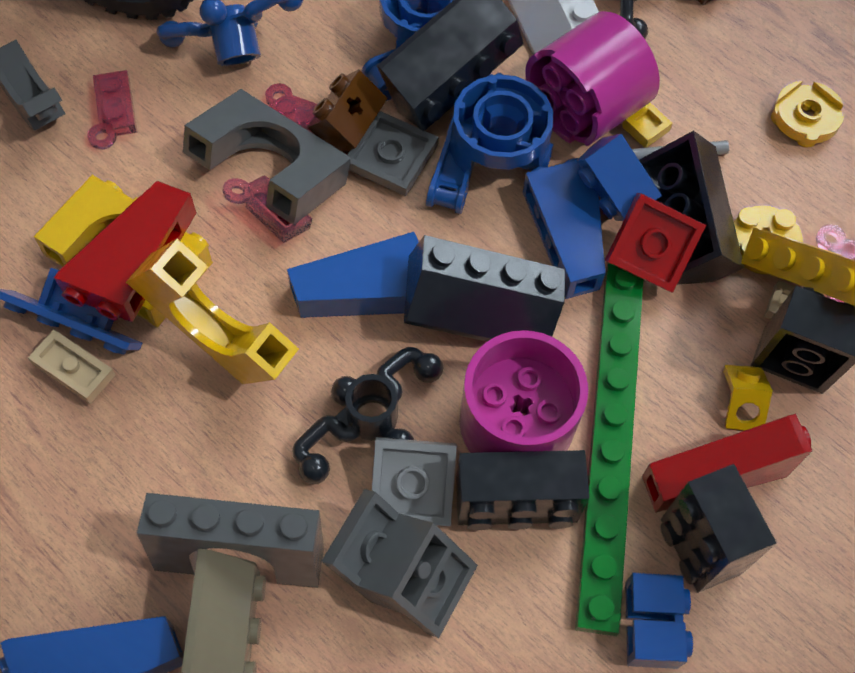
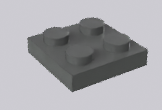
(392, 153)

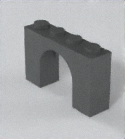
(246, 123)
(285, 537)

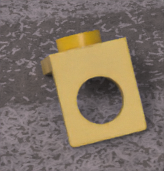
(747, 386)

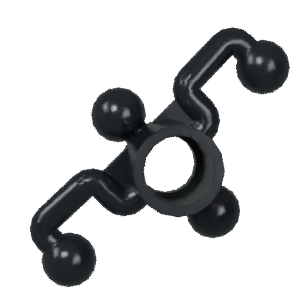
(355, 393)

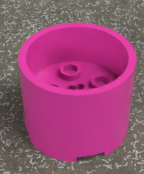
(595, 76)
(527, 375)

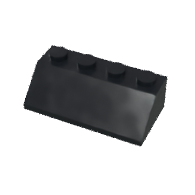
(448, 55)
(693, 184)
(480, 291)

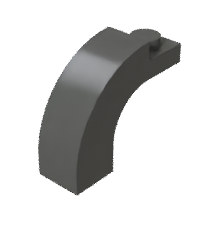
(26, 89)

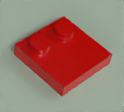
(655, 242)

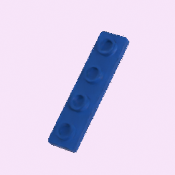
(55, 310)

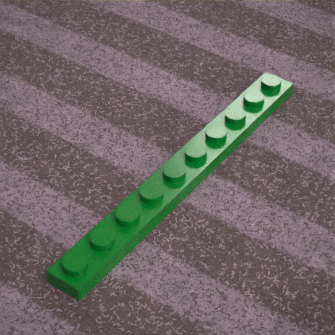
(610, 456)

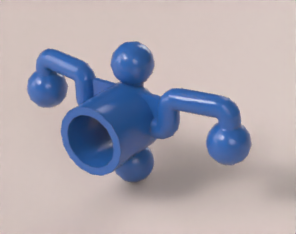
(230, 28)

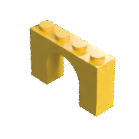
(90, 213)
(802, 264)
(245, 351)

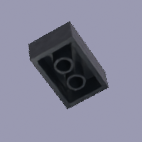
(808, 340)
(521, 489)
(716, 529)

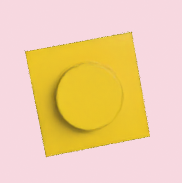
(647, 125)

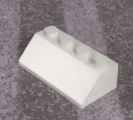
(549, 19)

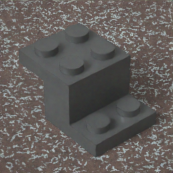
(400, 563)

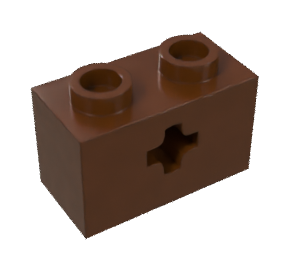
(347, 111)

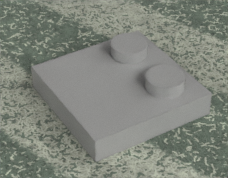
(416, 477)

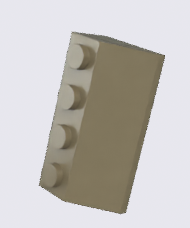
(223, 615)

